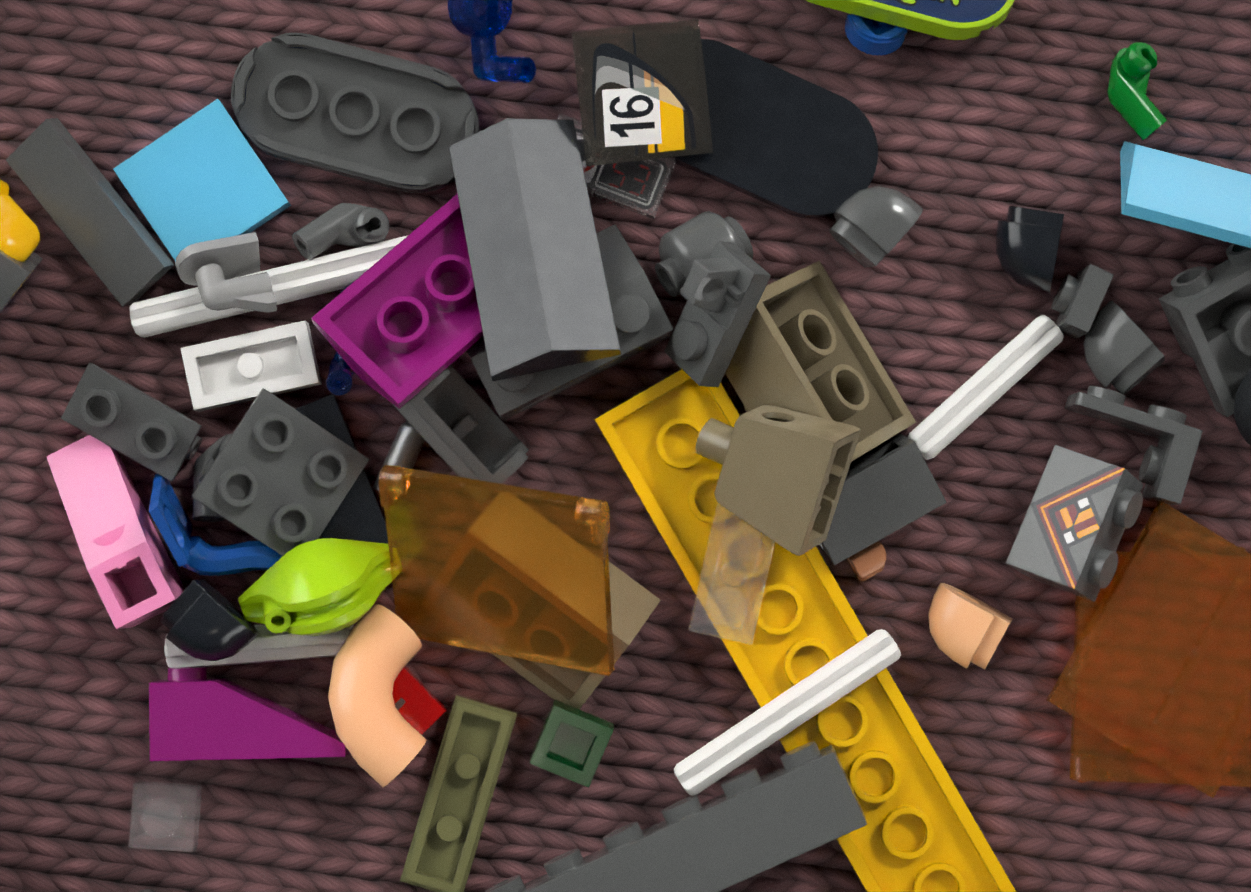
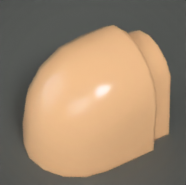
(965, 626)

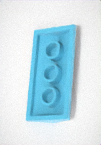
(1186, 194)

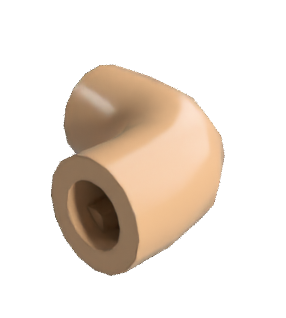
(363, 695)

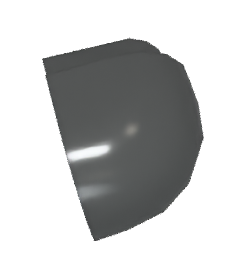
(874, 223)
(1119, 350)

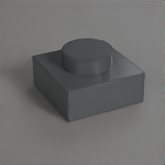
(1080, 300)

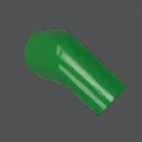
(1129, 86)

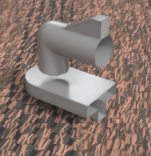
(214, 270)

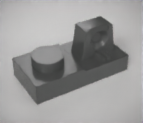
(718, 308)

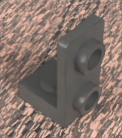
(1163, 467)

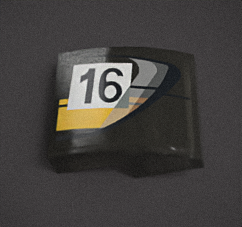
(642, 91)

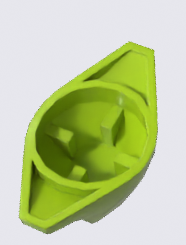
(319, 587)

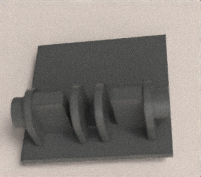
(279, 475)

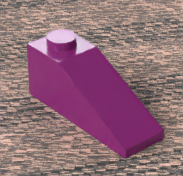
(226, 722)

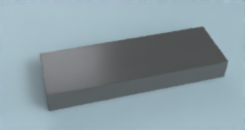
(89, 212)

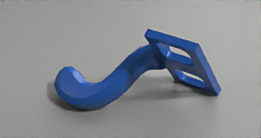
(193, 551)

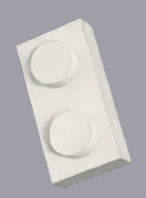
(242, 365)

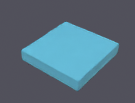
(201, 182)

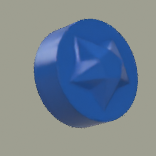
(873, 36)

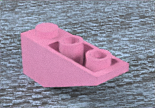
(114, 533)

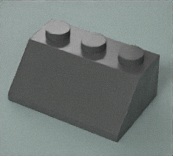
(638, 323)

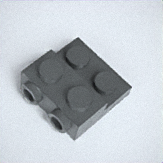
(1213, 323)

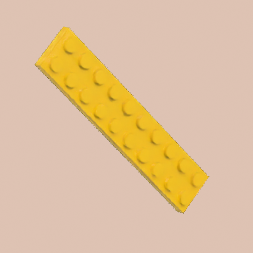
(916, 820)

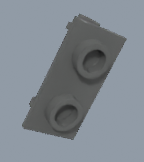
(132, 422)

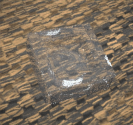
(165, 816)

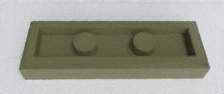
(458, 796)

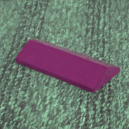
(408, 310)

